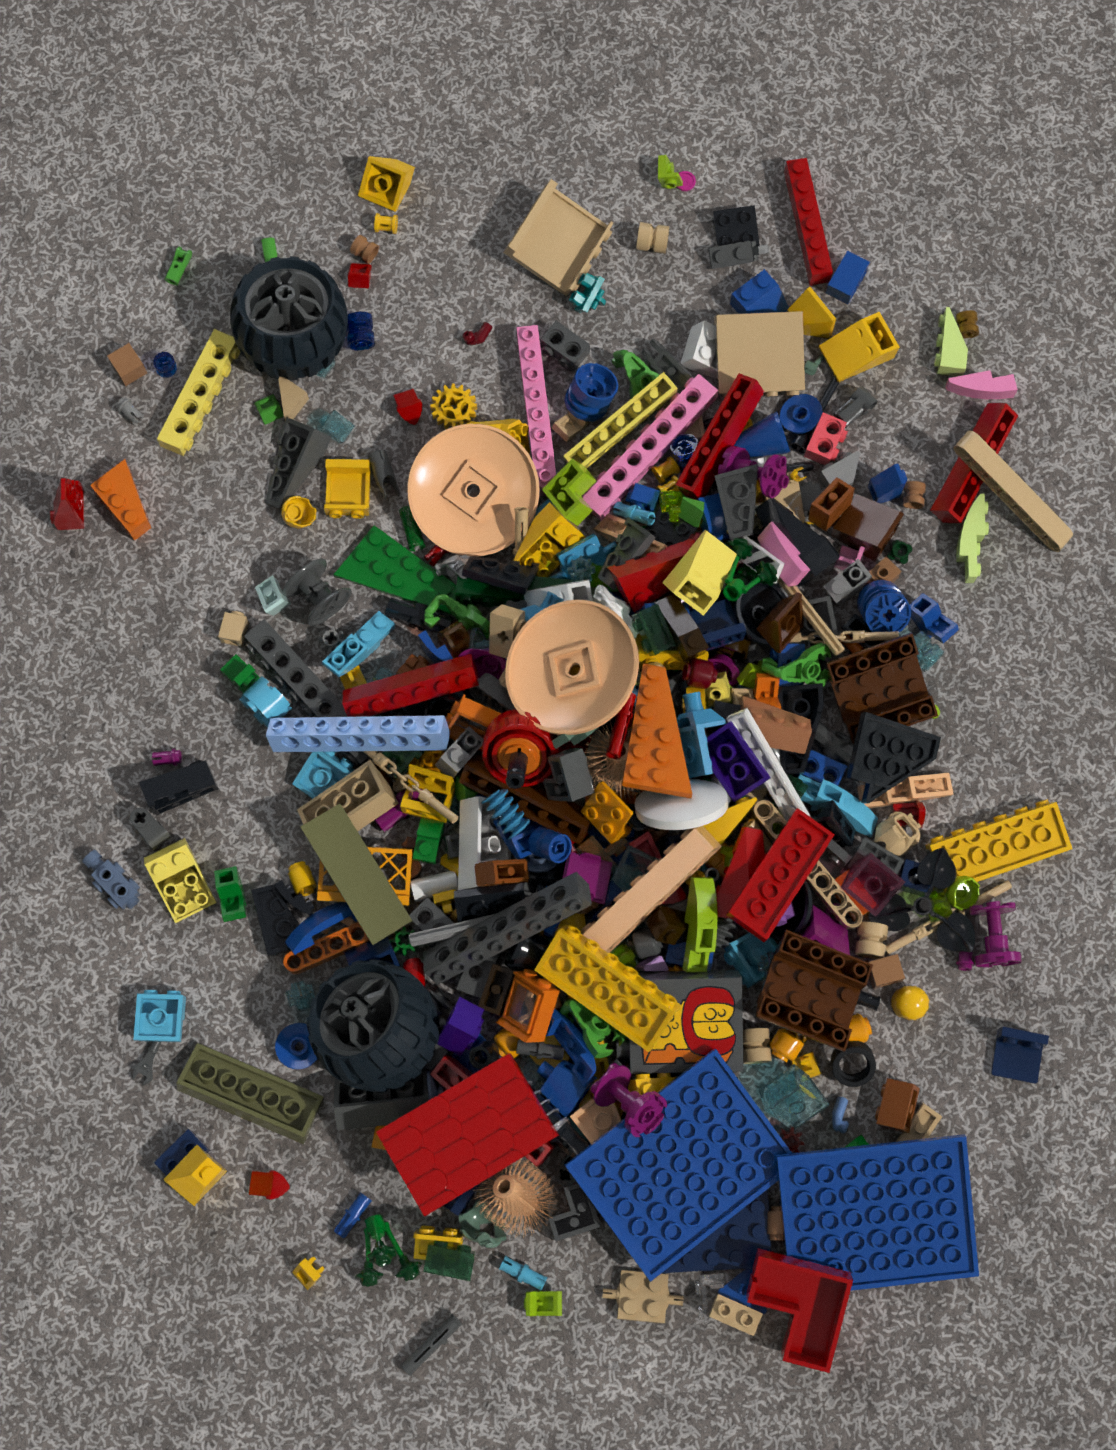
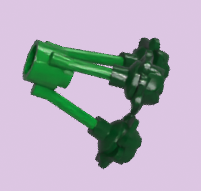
(736, 582)
(382, 1254)

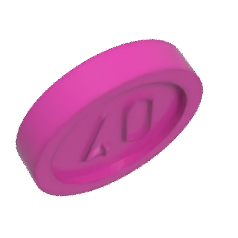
(688, 181)

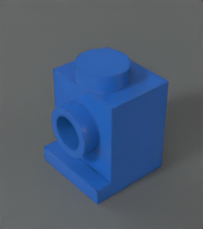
(644, 497)

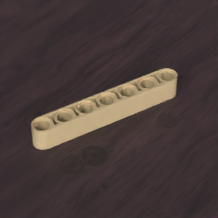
(1013, 491)
(832, 886)

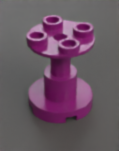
(771, 476)
(996, 943)
(641, 1111)

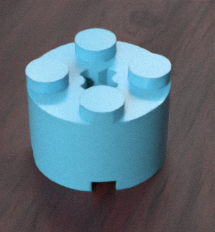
(265, 701)

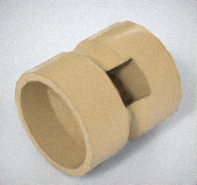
(652, 237)
(871, 940)
(755, 1046)

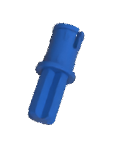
(352, 1215)

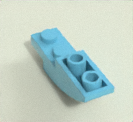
(359, 646)
(856, 812)

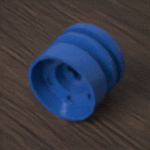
(591, 392)
(878, 599)

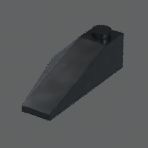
(814, 548)
(805, 702)

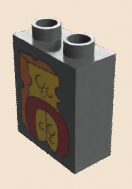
(706, 1021)

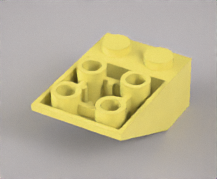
(701, 572)
(179, 880)

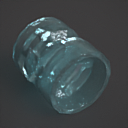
(928, 652)

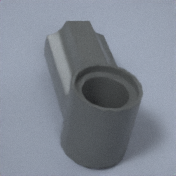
(857, 405)

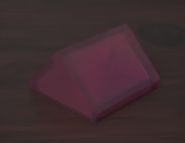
(871, 883)

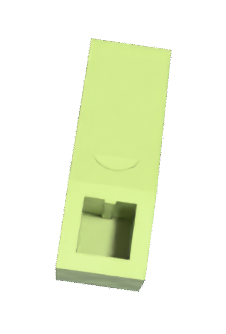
(953, 350)

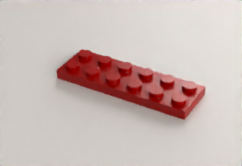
(780, 875)

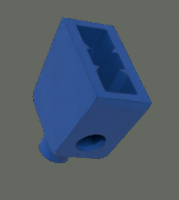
(563, 1086)

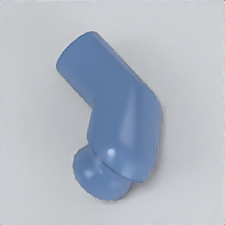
(837, 1115)

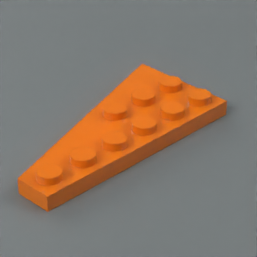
(655, 747)

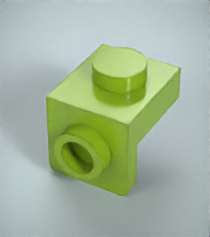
(748, 675)
(543, 1303)

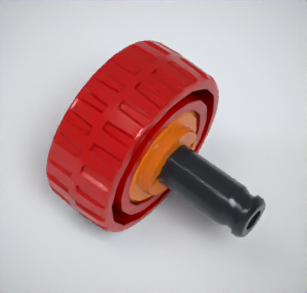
(517, 750)

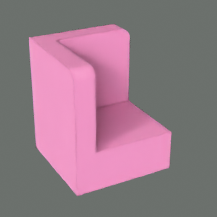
(848, 556)

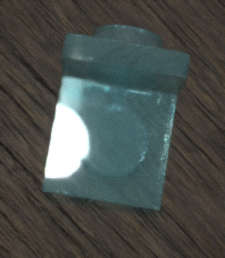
(335, 425)

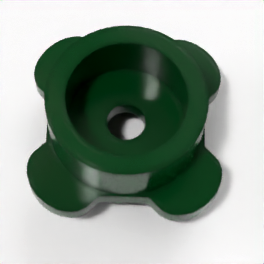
(902, 546)

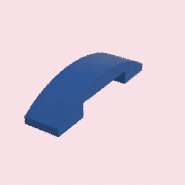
(324, 918)
(574, 1045)

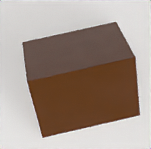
(783, 622)

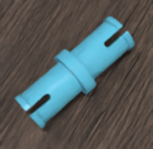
(634, 513)
(523, 1273)

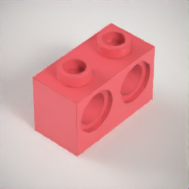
(822, 438)

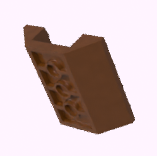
(882, 683)
(812, 990)

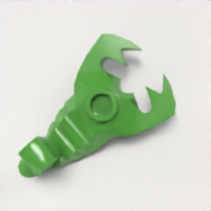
(636, 370)
(468, 615)
(804, 669)
(593, 1028)

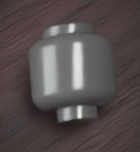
(644, 943)

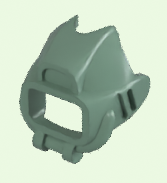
(470, 1226)

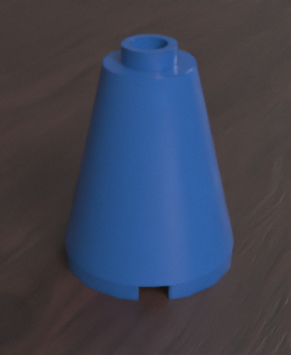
(764, 437)

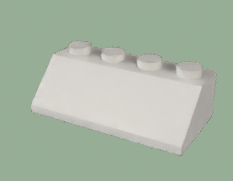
(477, 840)

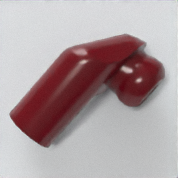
(477, 337)

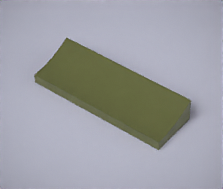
(356, 874)
(249, 1093)

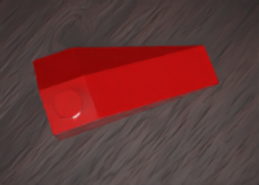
(68, 505)
(746, 857)

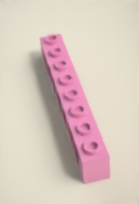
(536, 404)
(647, 459)

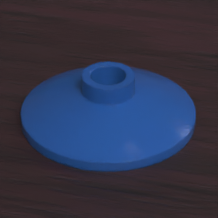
(795, 408)
(286, 1044)

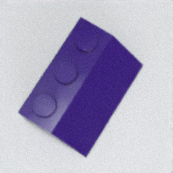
(734, 762)

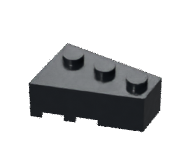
(178, 786)

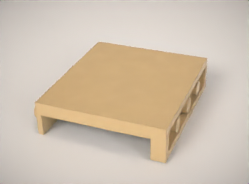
(558, 240)
(762, 348)

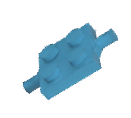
(588, 548)

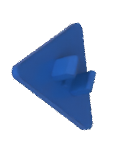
(737, 1290)

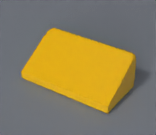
(431, 779)

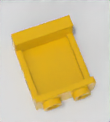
(347, 488)

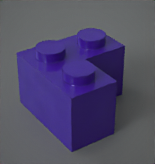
(461, 1027)

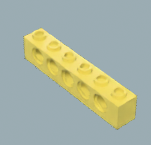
(218, 344)
(623, 421)

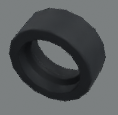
(859, 1078)

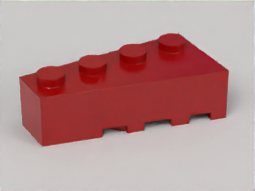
(642, 579)

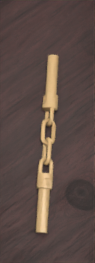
(857, 636)
(424, 795)
(921, 932)

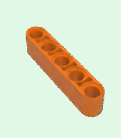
(327, 952)

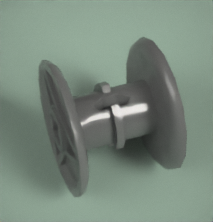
(316, 592)

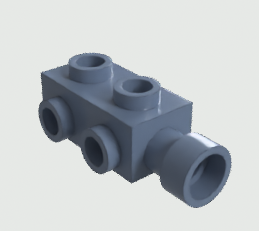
(114, 882)

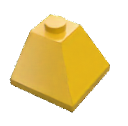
(385, 181)
(817, 318)
(195, 1175)

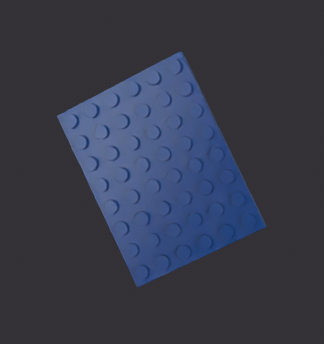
(688, 1173)
(882, 1210)

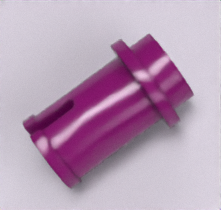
(168, 757)
(965, 961)

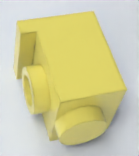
(721, 685)

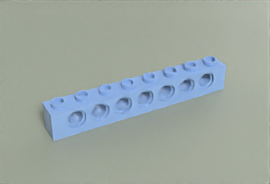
(358, 734)

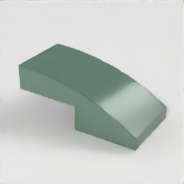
(563, 738)

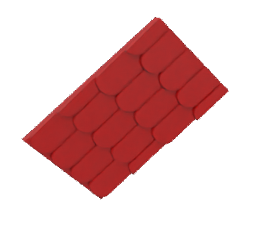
(467, 1134)

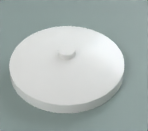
(679, 813)

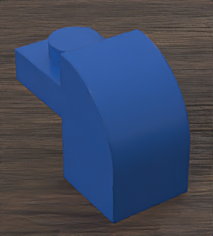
(928, 617)

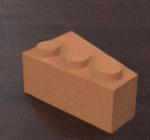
(780, 728)

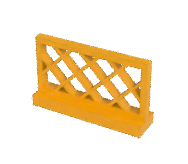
(332, 893)

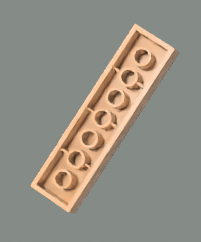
(652, 888)

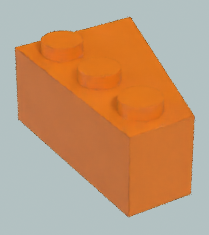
(122, 499)

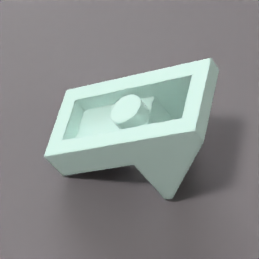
(272, 596)

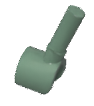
(811, 367)

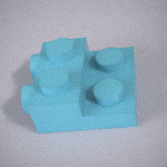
(321, 772)
(745, 955)
(159, 1016)

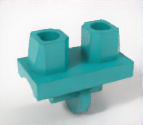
(592, 294)

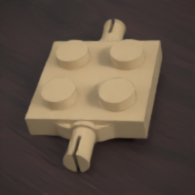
(642, 1299)

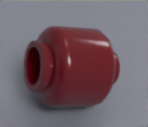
(699, 673)

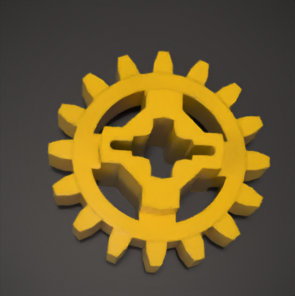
(452, 398)

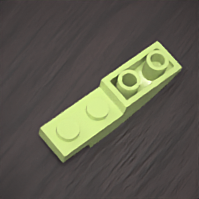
(970, 536)

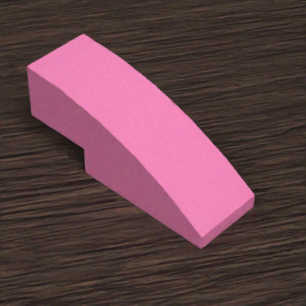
(983, 386)
(779, 545)

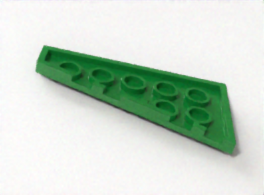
(394, 570)

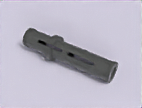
(451, 1325)

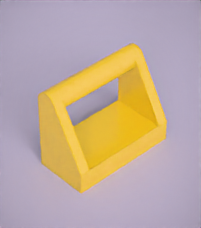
(422, 809)

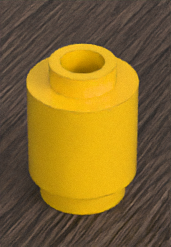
(301, 878)

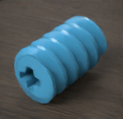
(506, 812)

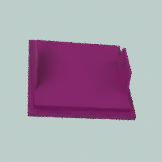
(593, 871)

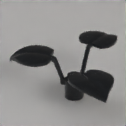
(938, 871)

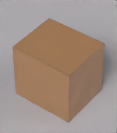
(127, 364)
(886, 971)

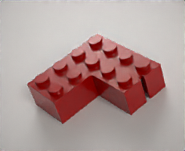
(812, 1296)

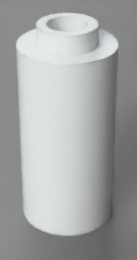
(433, 884)

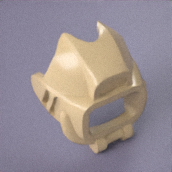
(894, 836)

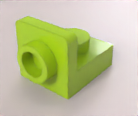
(666, 174)

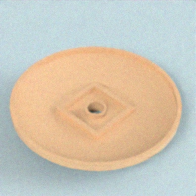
(440, 484)
(548, 649)

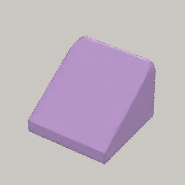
(653, 963)

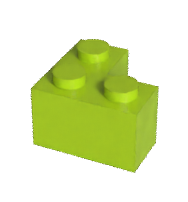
(567, 490)

